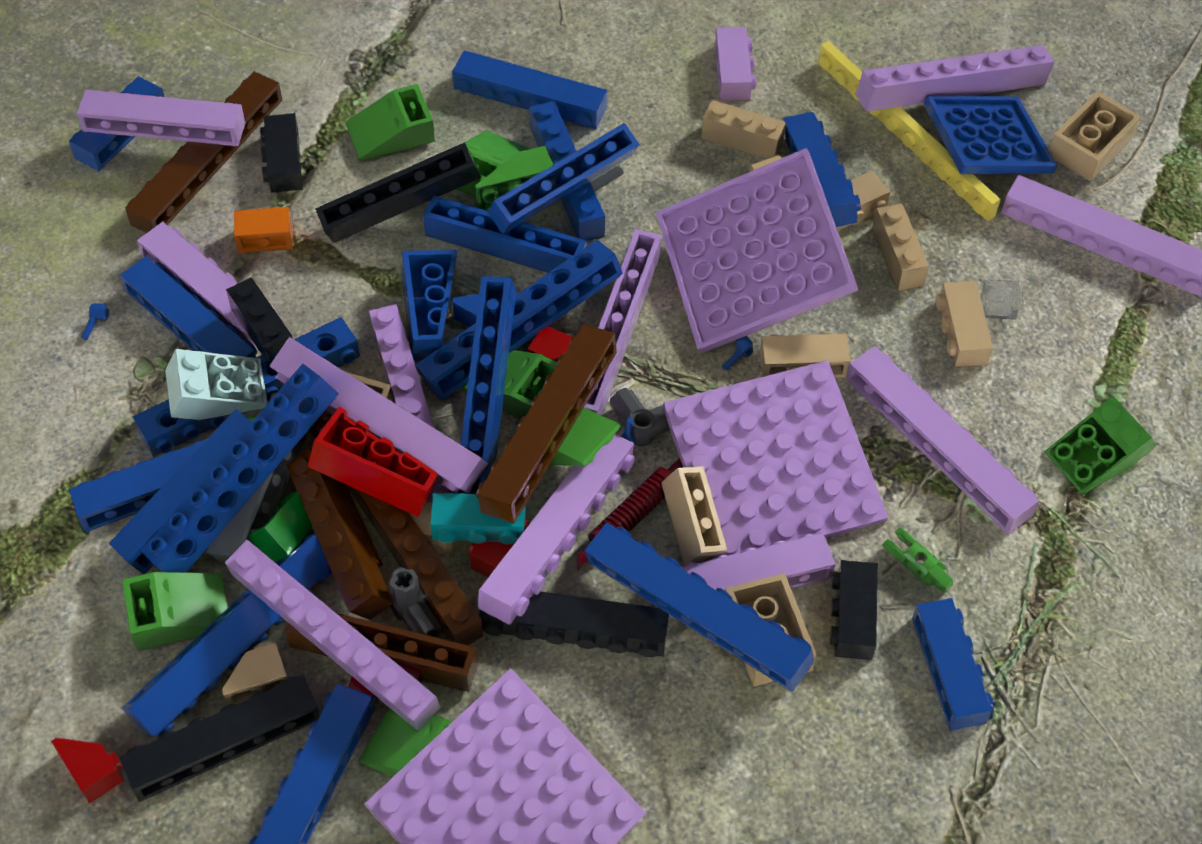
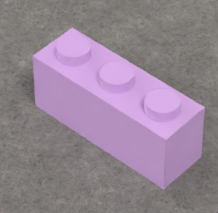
(734, 64)

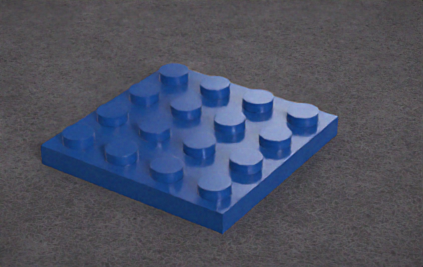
(990, 135)

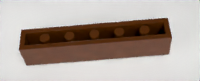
(341, 539)
(438, 659)

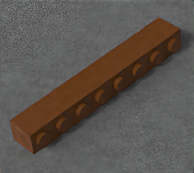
(198, 162)
(546, 424)

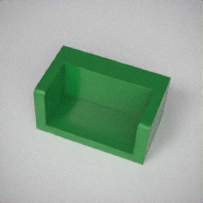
(284, 529)

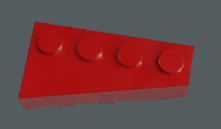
(371, 464)

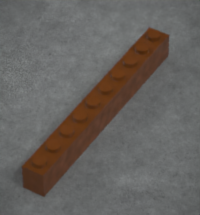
(414, 552)

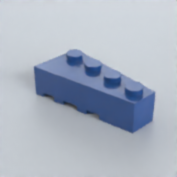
(427, 293)

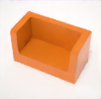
(263, 229)

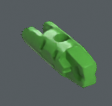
(928, 572)

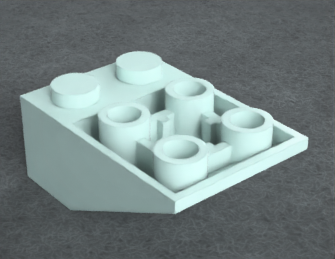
(213, 384)

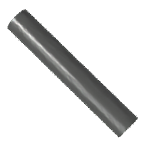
(606, 178)

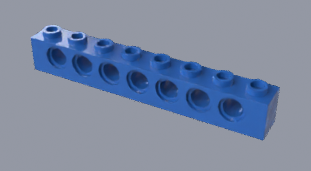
(533, 311)
(155, 422)
(240, 472)

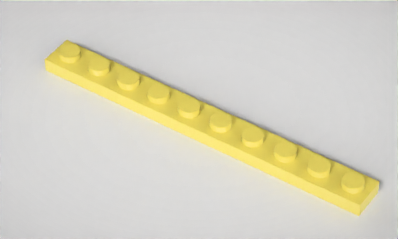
(914, 137)

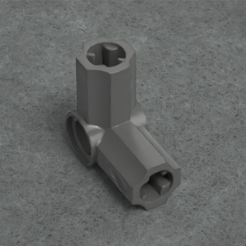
(646, 422)
(411, 603)

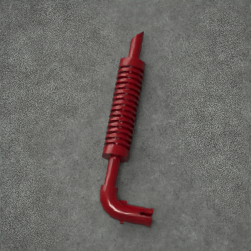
(635, 506)

